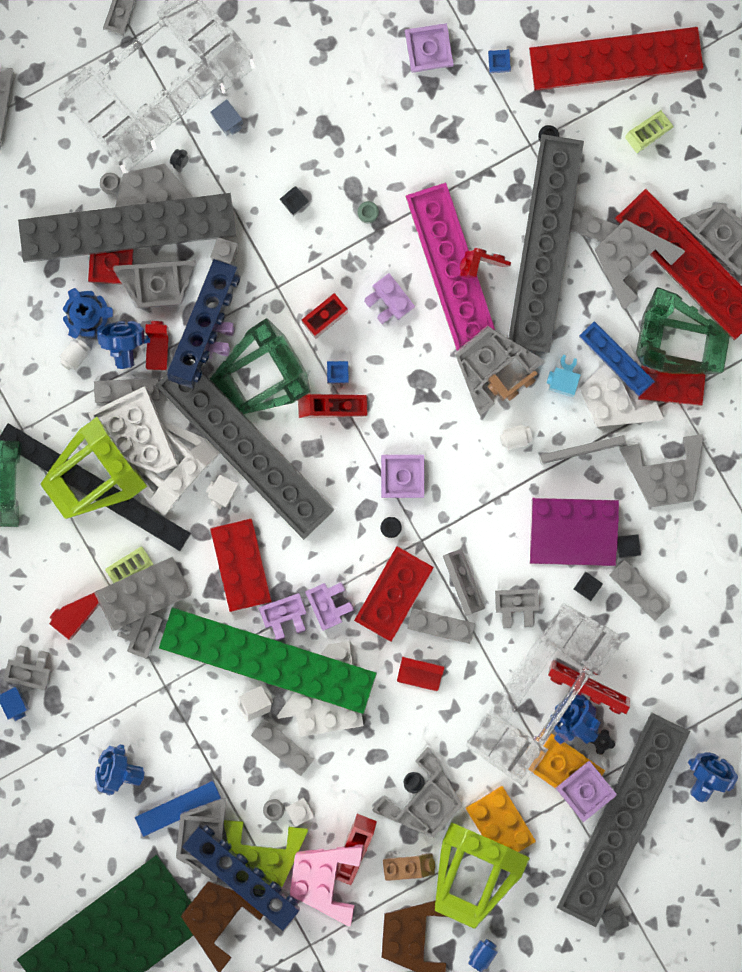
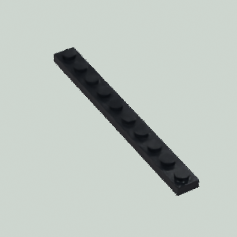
(88, 482)

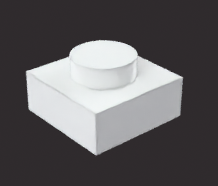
(299, 812)

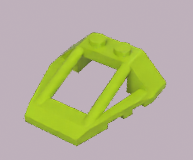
(112, 460)
(486, 850)

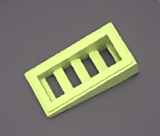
(639, 141)
(110, 570)

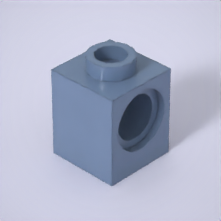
(227, 118)

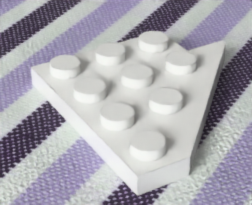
(138, 431)
(319, 716)

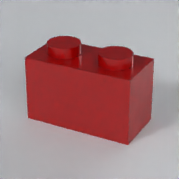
(324, 316)

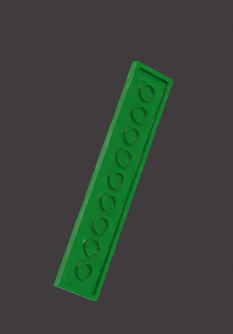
(268, 660)

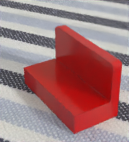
(420, 674)

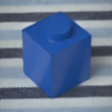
(14, 704)

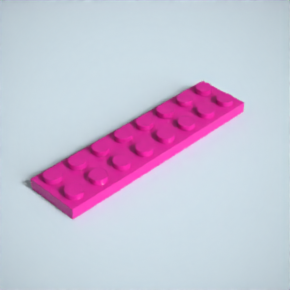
(444, 250)

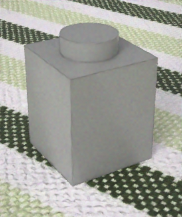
(224, 251)

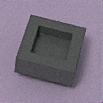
(614, 919)

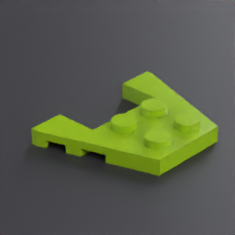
(272, 861)

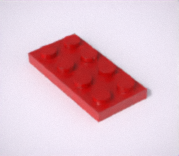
(240, 565)
(393, 593)
(597, 691)

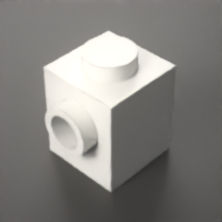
(221, 492)
(254, 703)

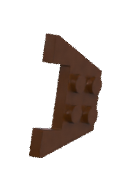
(210, 915)
(405, 937)

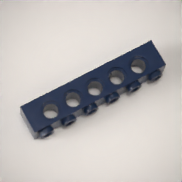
(218, 274)
(280, 917)

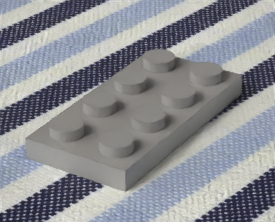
(142, 593)

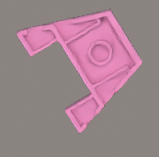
(315, 879)

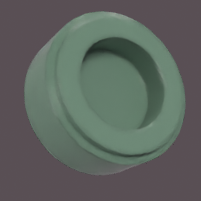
(368, 212)

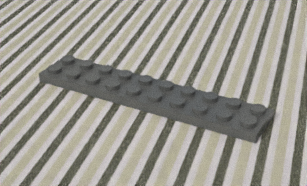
(126, 227)
(545, 242)
(249, 453)
(623, 819)

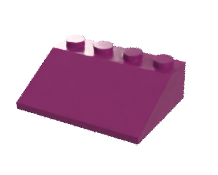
(574, 531)

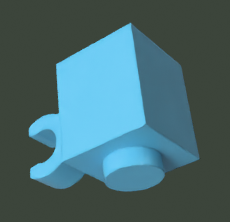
(564, 380)

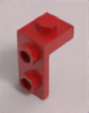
(471, 260)
(158, 347)

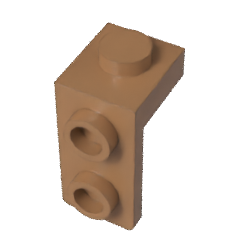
(497, 387)
(409, 867)

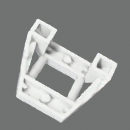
(183, 475)

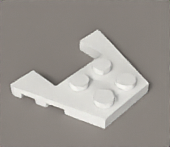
(610, 402)

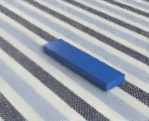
(616, 359)
(170, 811)

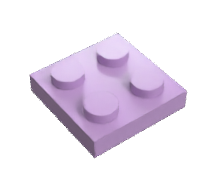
(429, 48)
(402, 476)
(586, 791)

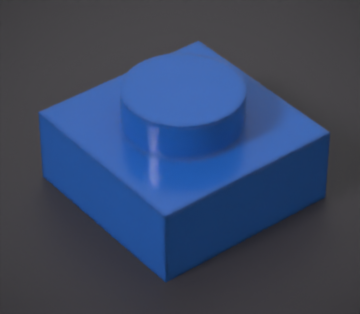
(499, 61)
(337, 372)

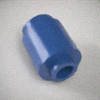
(483, 955)

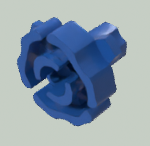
(74, 306)
(121, 341)
(578, 722)
(115, 771)
(711, 775)

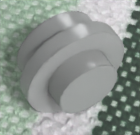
(110, 183)
(273, 809)

